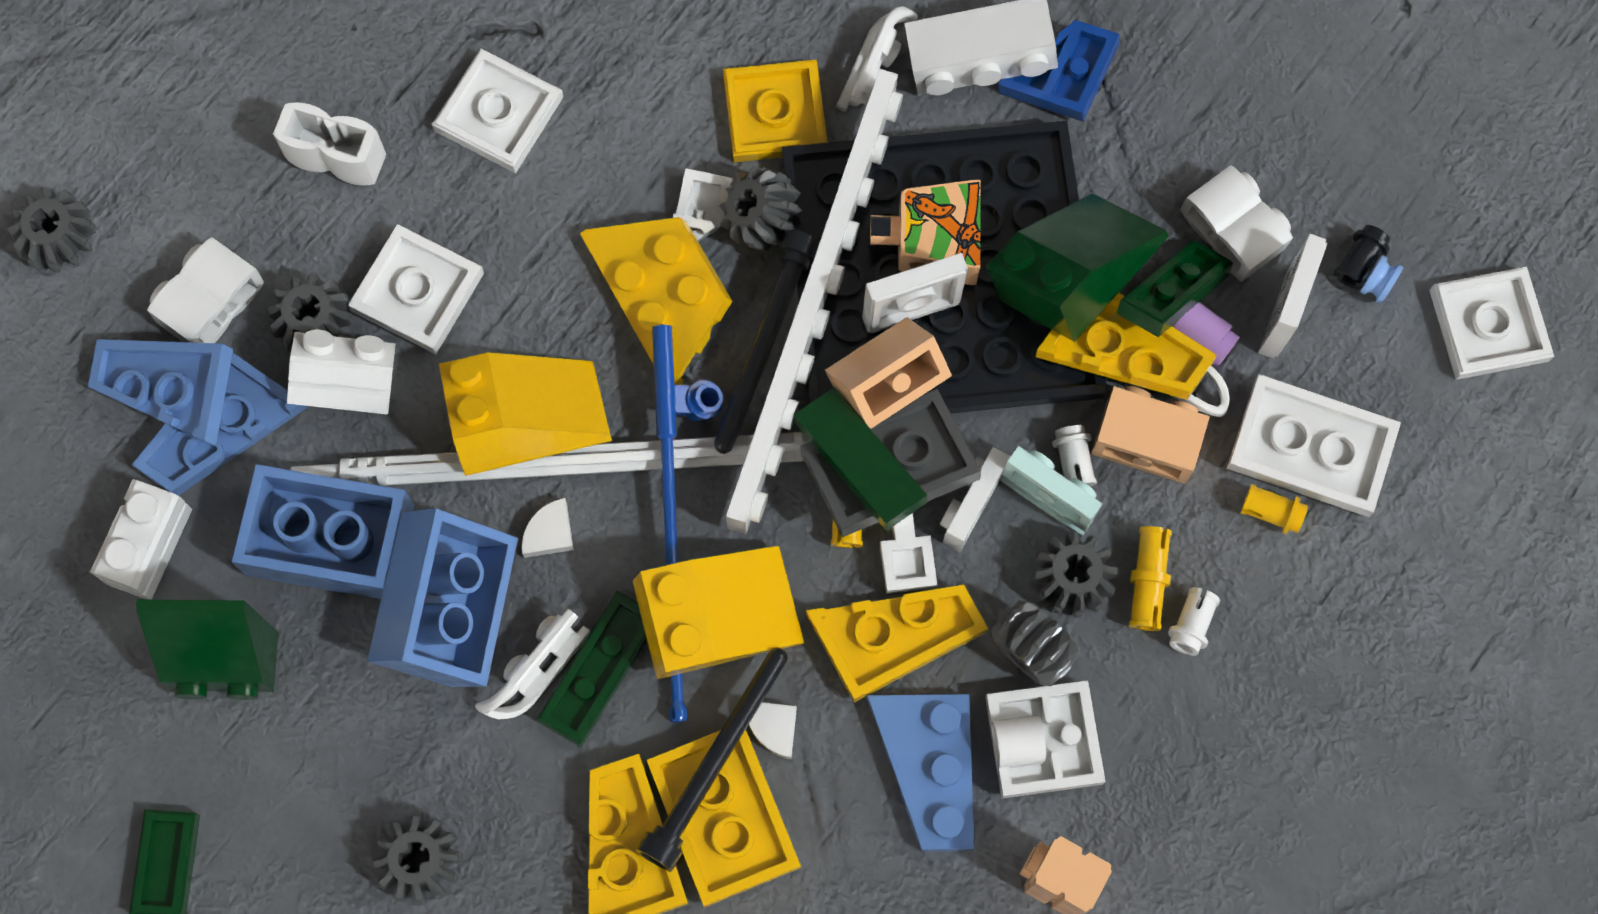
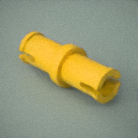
(1150, 578)

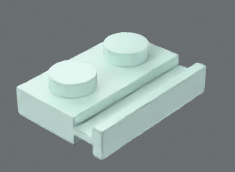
(1065, 500)

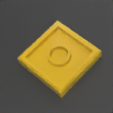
(773, 108)

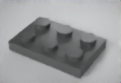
(921, 440)

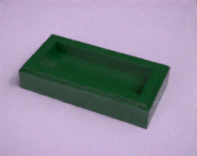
(164, 862)

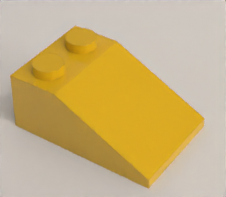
(521, 408)
(716, 610)

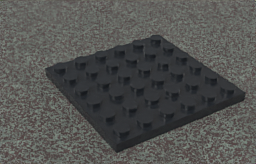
(985, 343)

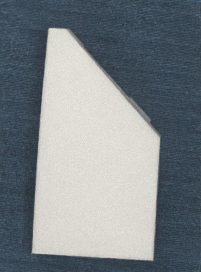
(700, 201)

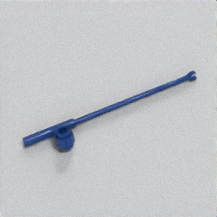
(670, 402)

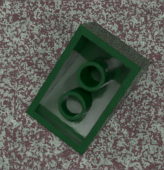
(1073, 263)
(209, 647)

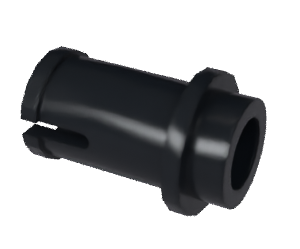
(1362, 256)

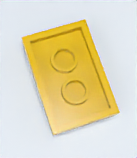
(737, 829)

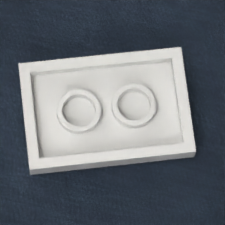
(1314, 445)

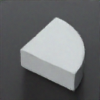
(548, 531)
(775, 728)

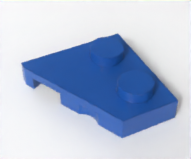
(1082, 61)

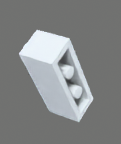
(981, 46)

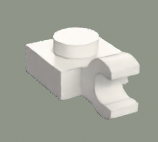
(907, 560)

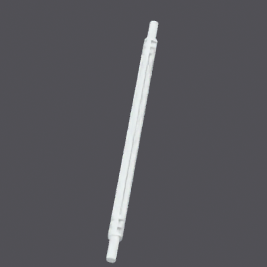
(587, 460)

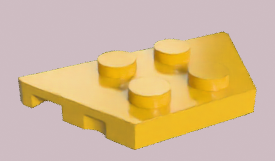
(661, 280)

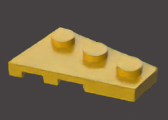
(895, 636)
(618, 819)

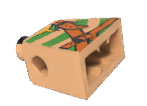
(934, 226)

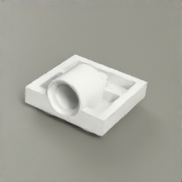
(1045, 739)

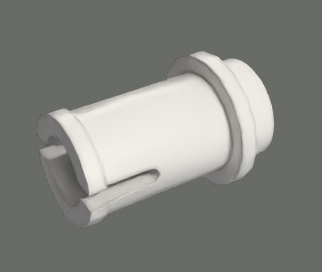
(1075, 453)
(1193, 623)

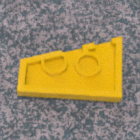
(1131, 354)

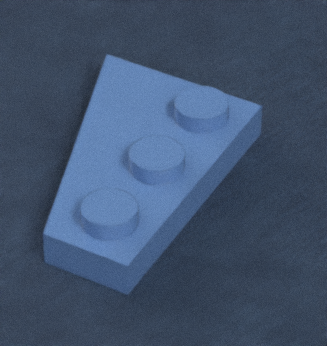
(166, 380)
(250, 412)
(932, 763)

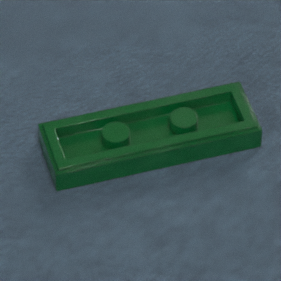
(1175, 288)
(860, 459)
(596, 671)

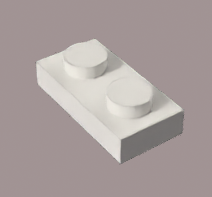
(963, 516)

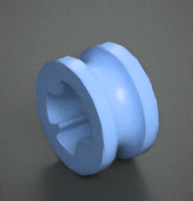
(1381, 279)

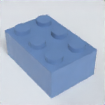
(319, 531)
(443, 598)

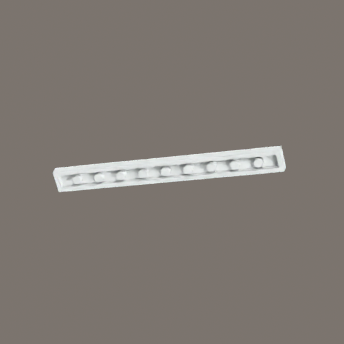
(810, 317)

